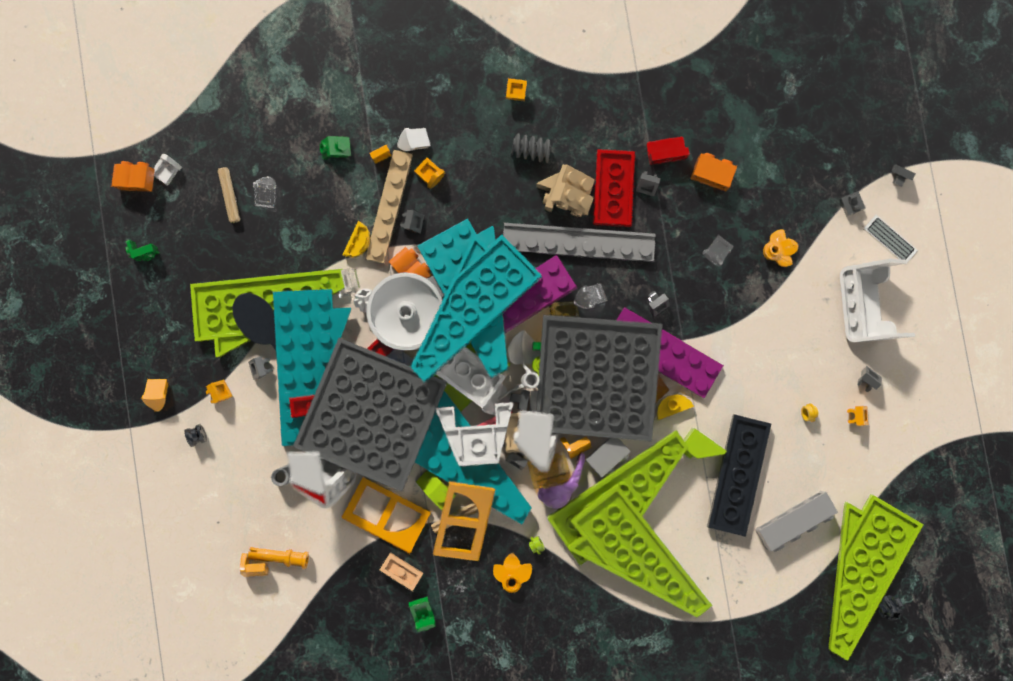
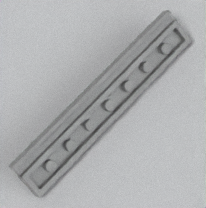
(581, 242)

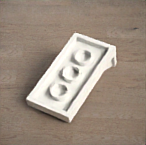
(470, 377)

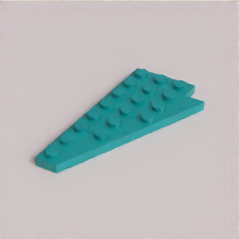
(443, 258)
(479, 293)
(305, 340)
(439, 459)

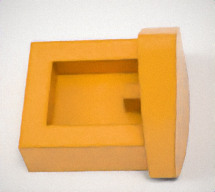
(429, 173)
(155, 393)
(577, 447)
(249, 570)

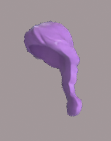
(559, 495)

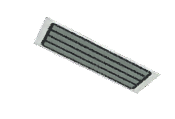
(890, 238)

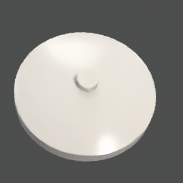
(403, 310)

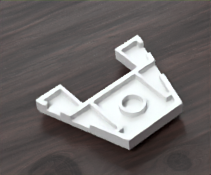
(476, 443)

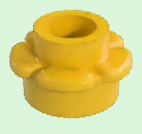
(809, 412)

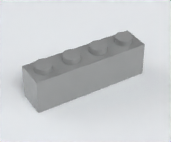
(796, 521)

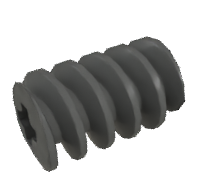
(531, 148)

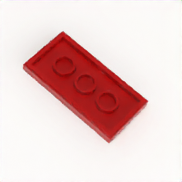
(614, 188)

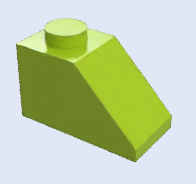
(701, 446)
(433, 488)

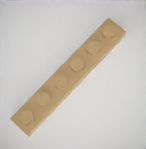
(389, 207)

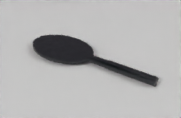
(255, 318)

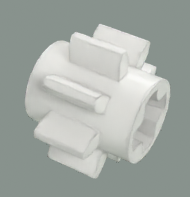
(362, 299)

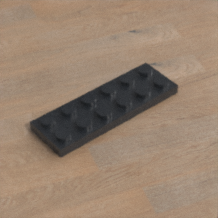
(739, 475)

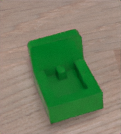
(335, 147)
(143, 253)
(422, 614)

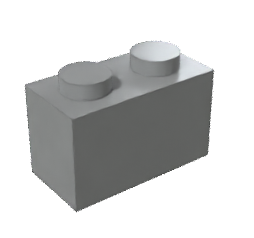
(607, 456)

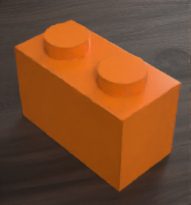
(714, 171)

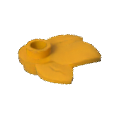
(783, 248)
(512, 570)

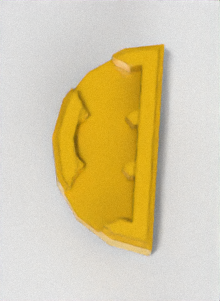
(358, 242)
(672, 405)

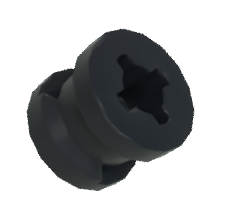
(195, 435)

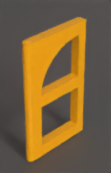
(483, 500)
(402, 539)

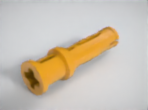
(288, 558)

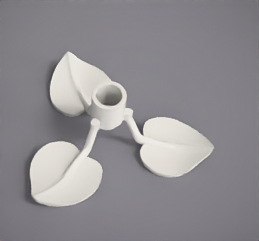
(518, 352)

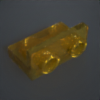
(557, 473)

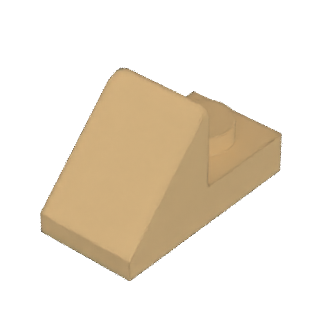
(548, 185)

